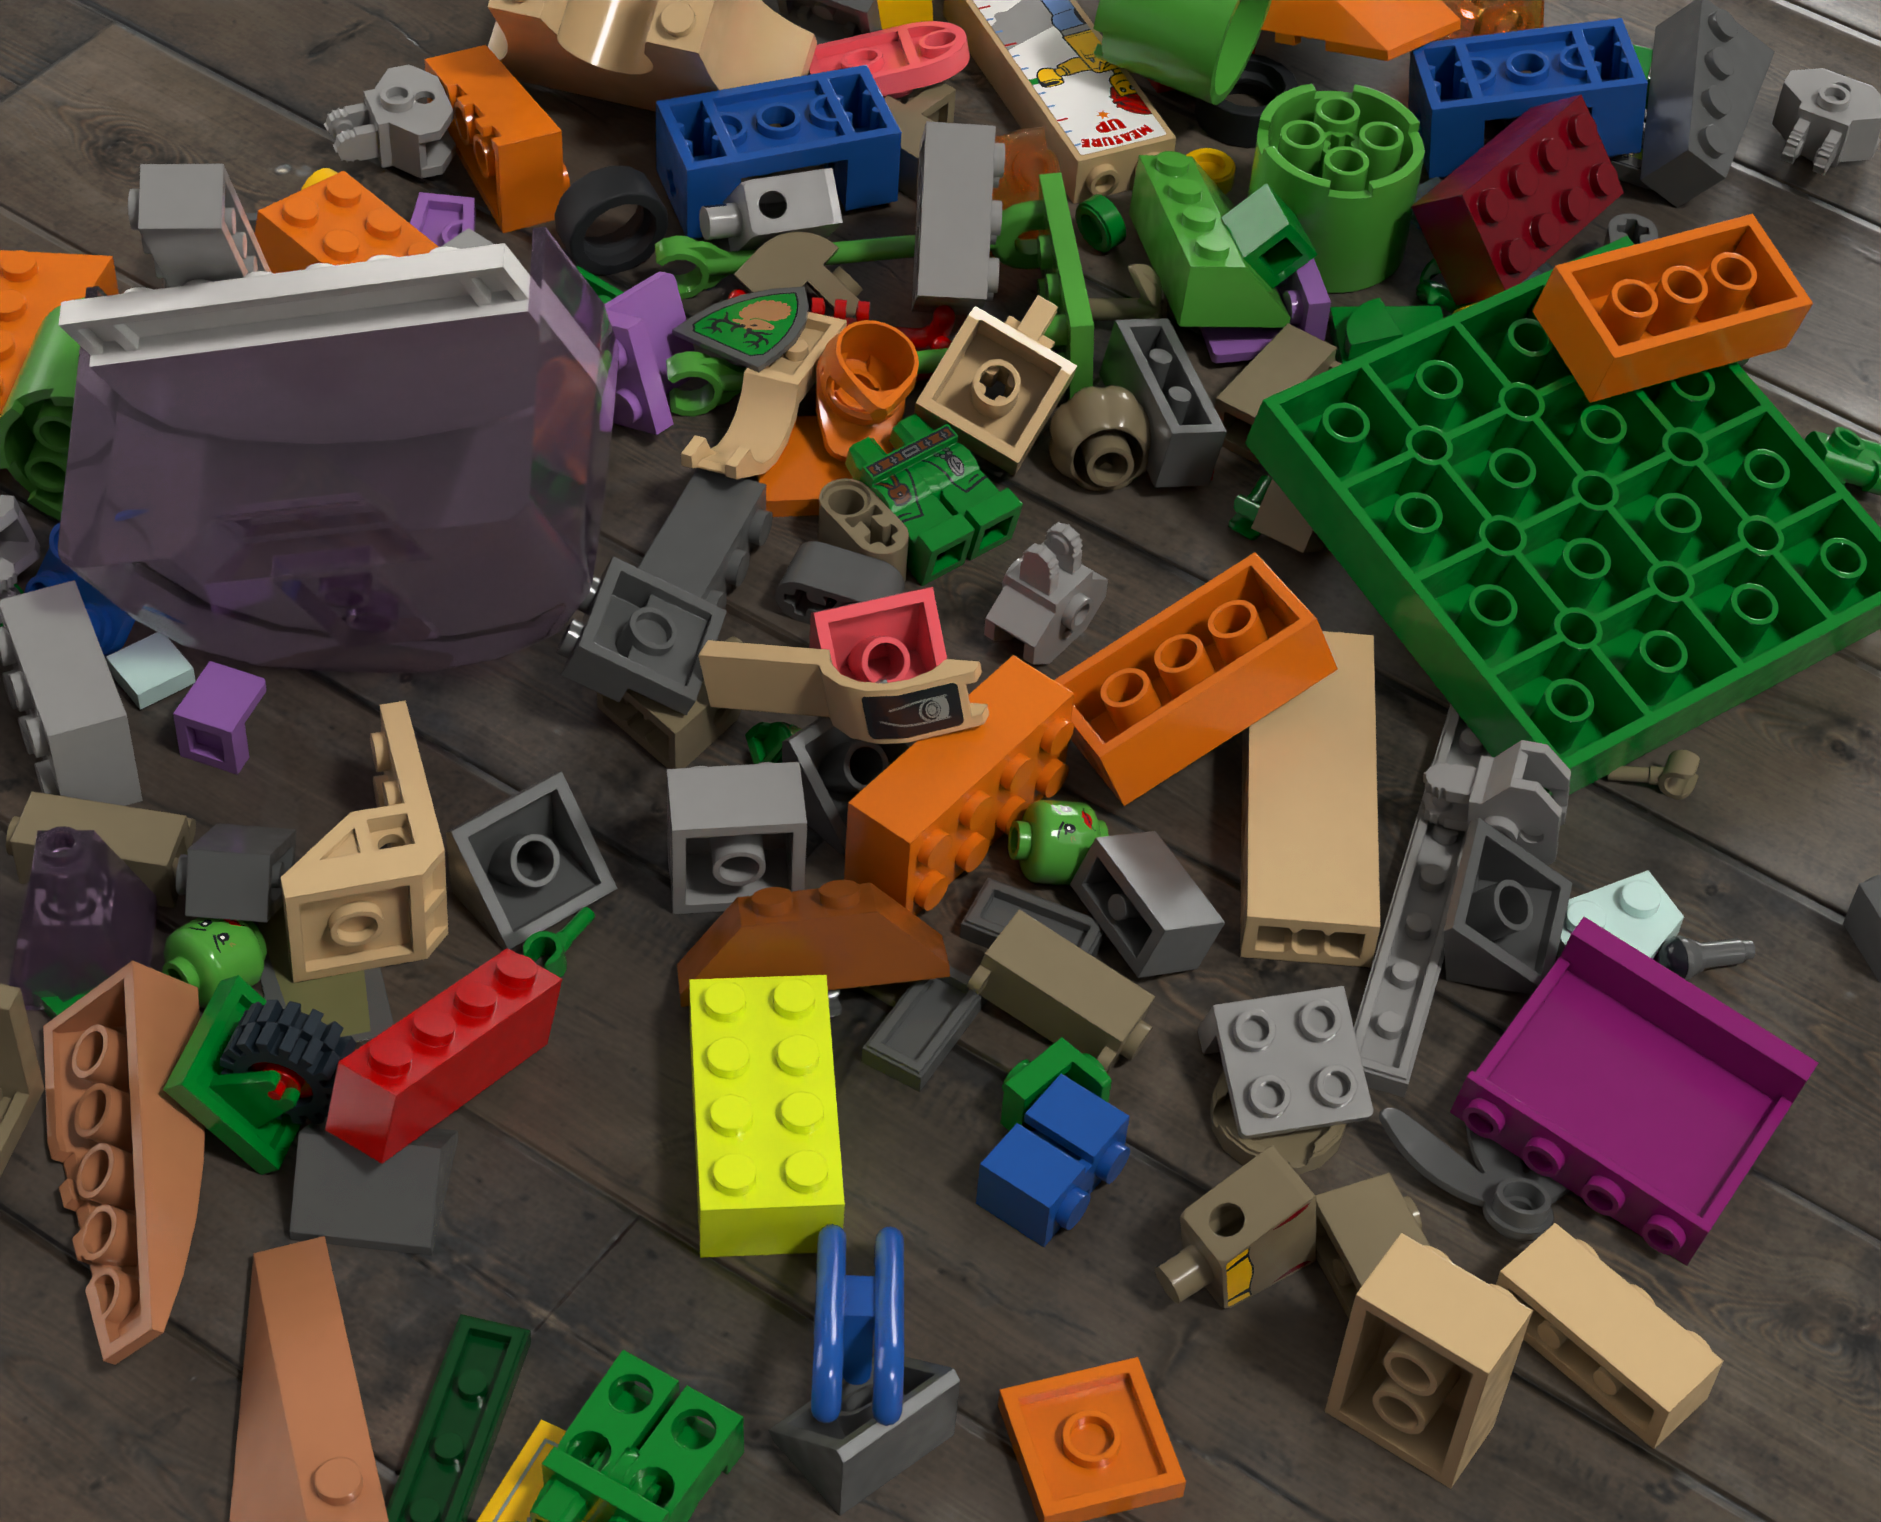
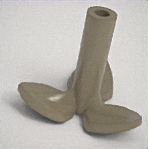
(1149, 306)

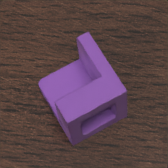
(214, 717)

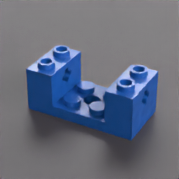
(1480, 79)
(825, 119)

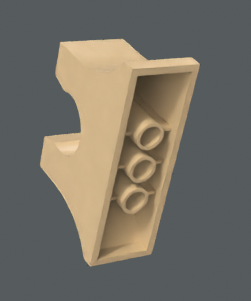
(647, 47)

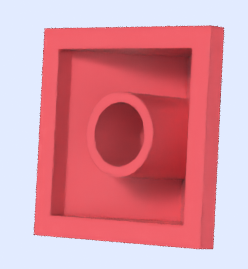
(882, 636)

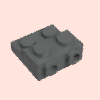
(640, 638)

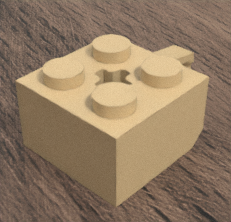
(1006, 353)

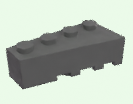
(1699, 99)

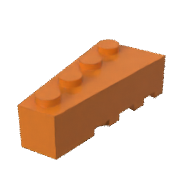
(502, 138)
(32, 288)

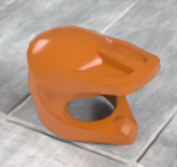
(863, 385)

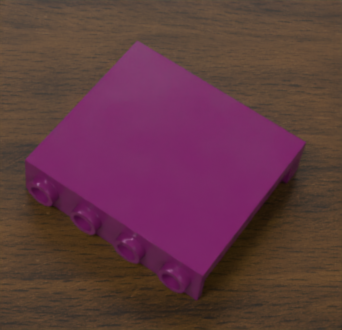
(1634, 1090)

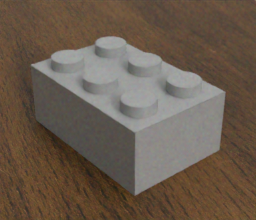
(957, 217)
(68, 697)

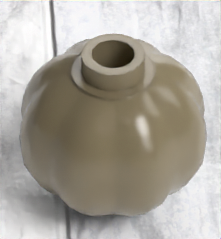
(1100, 424)

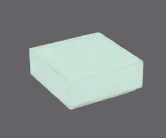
(150, 670)

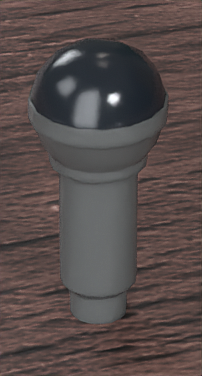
(1691, 957)

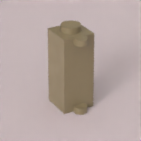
(1282, 364)
(141, 837)
(1063, 991)

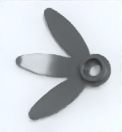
(1511, 1200)

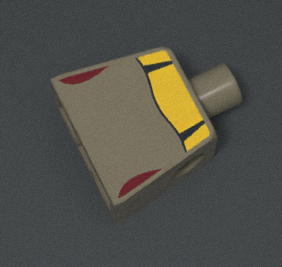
(1244, 1234)

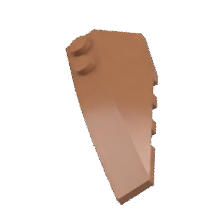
(126, 1147)
(301, 1409)

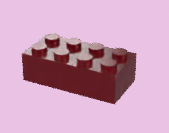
(1518, 200)

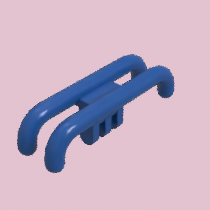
(847, 1317)

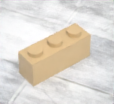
(1610, 1336)

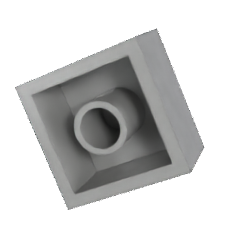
(734, 833)

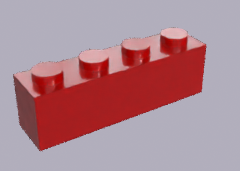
(442, 1055)

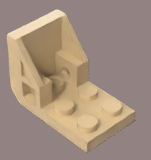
(365, 904)

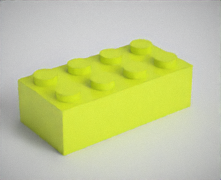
(764, 1114)

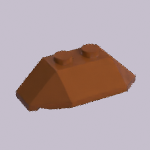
(833, 930)

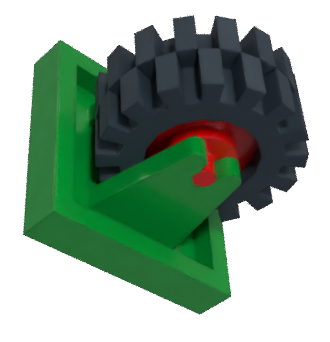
(258, 1072)

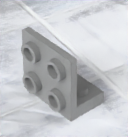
(1289, 1061)

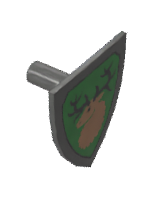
(750, 327)

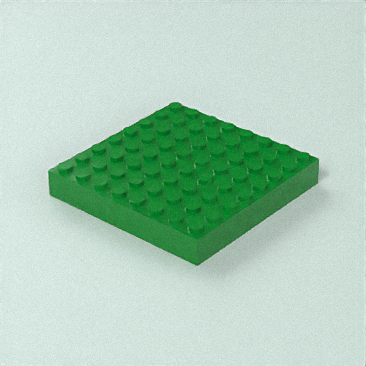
(1566, 556)

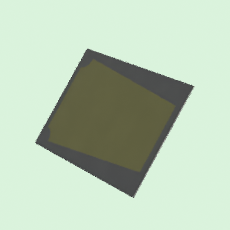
(351, 999)

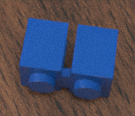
(1048, 1175)

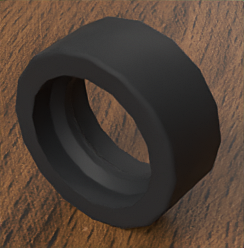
(1237, 123)
(594, 196)

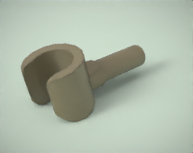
(1675, 779)

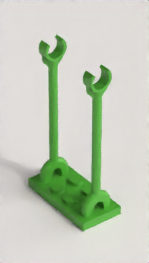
(1052, 252)

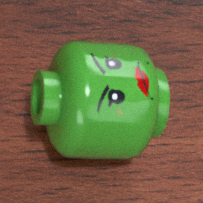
(1054, 840)
(213, 951)

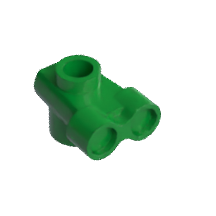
(1849, 457)

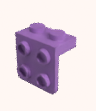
(643, 330)

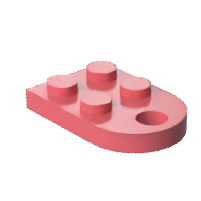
(900, 55)

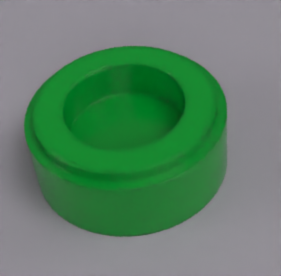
(1100, 223)

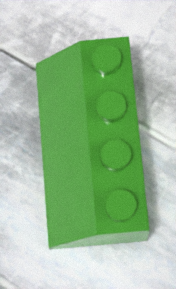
(1191, 250)

